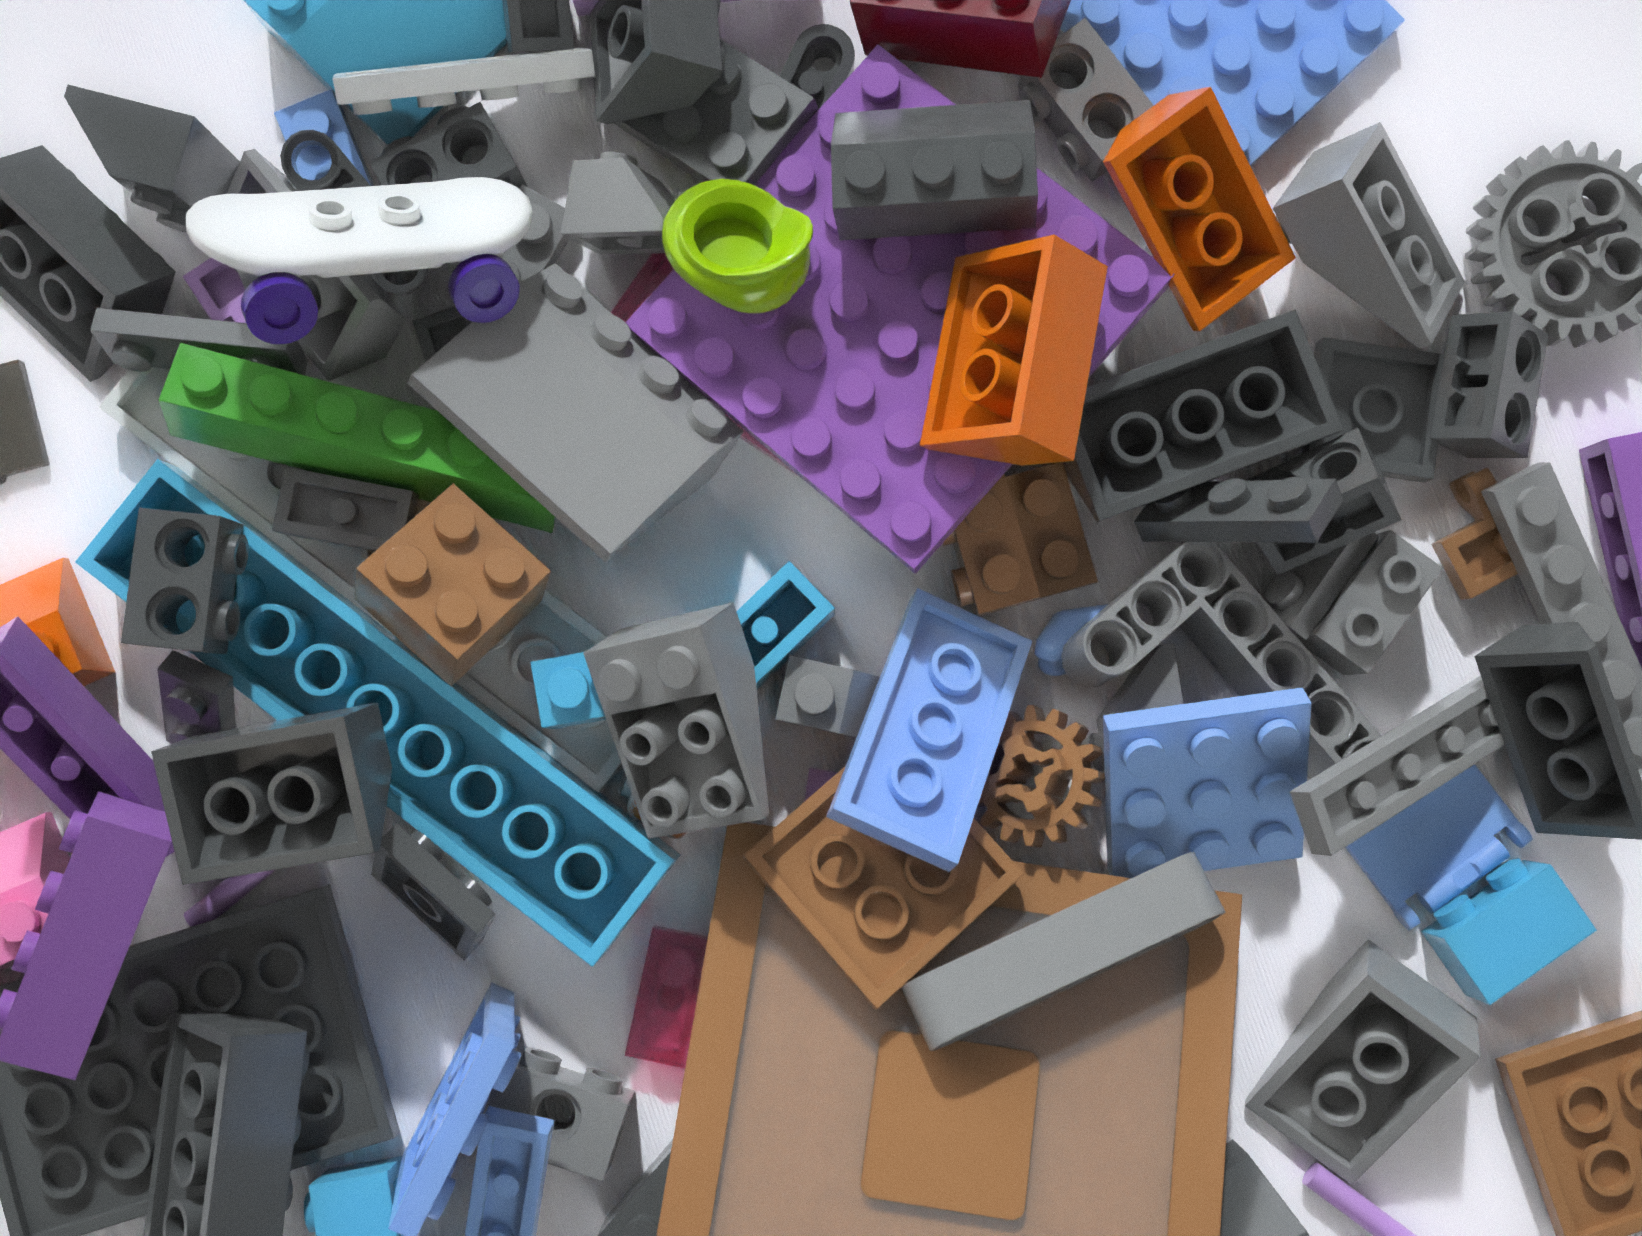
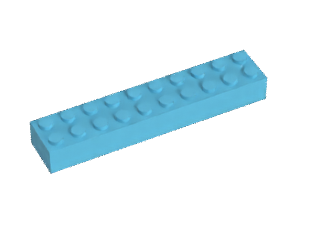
(456, 765)

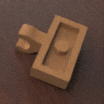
(1475, 553)

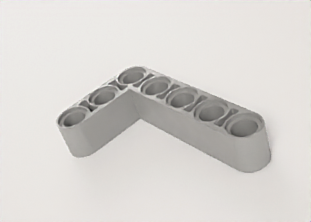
(1237, 657)

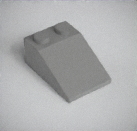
(1371, 234)
(1365, 1062)

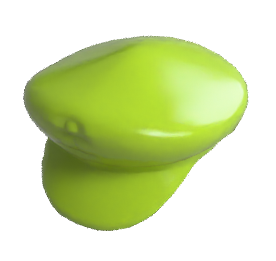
(738, 245)

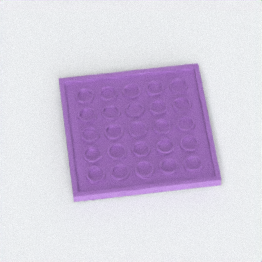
(850, 360)

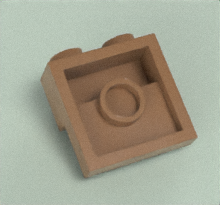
(1021, 543)

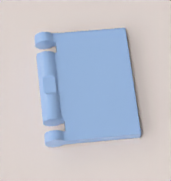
(1438, 845)

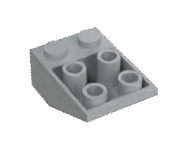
(685, 719)

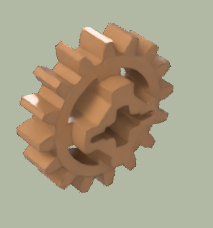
(1046, 801)

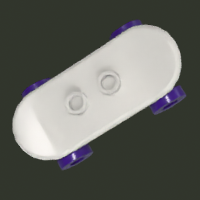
(360, 233)

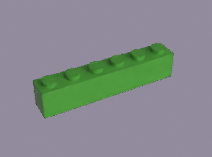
(335, 432)

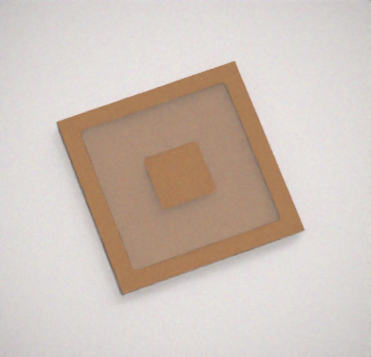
(1050, 1123)

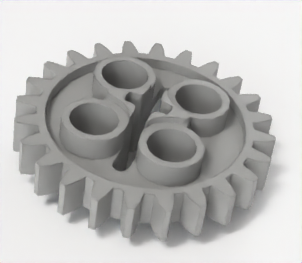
(1550, 192)

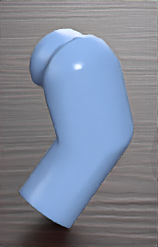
(1056, 634)

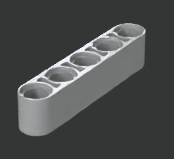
(1062, 951)

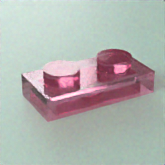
(667, 997)

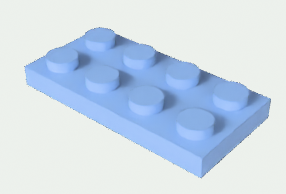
(931, 731)

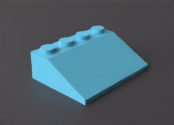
(383, 34)

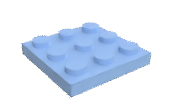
(1206, 782)
(455, 1112)

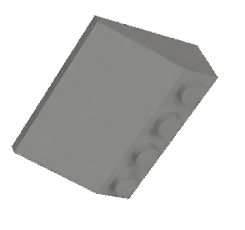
(579, 411)

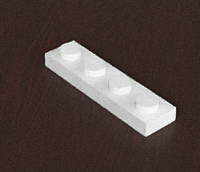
(437, 82)

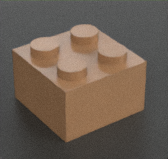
(451, 584)

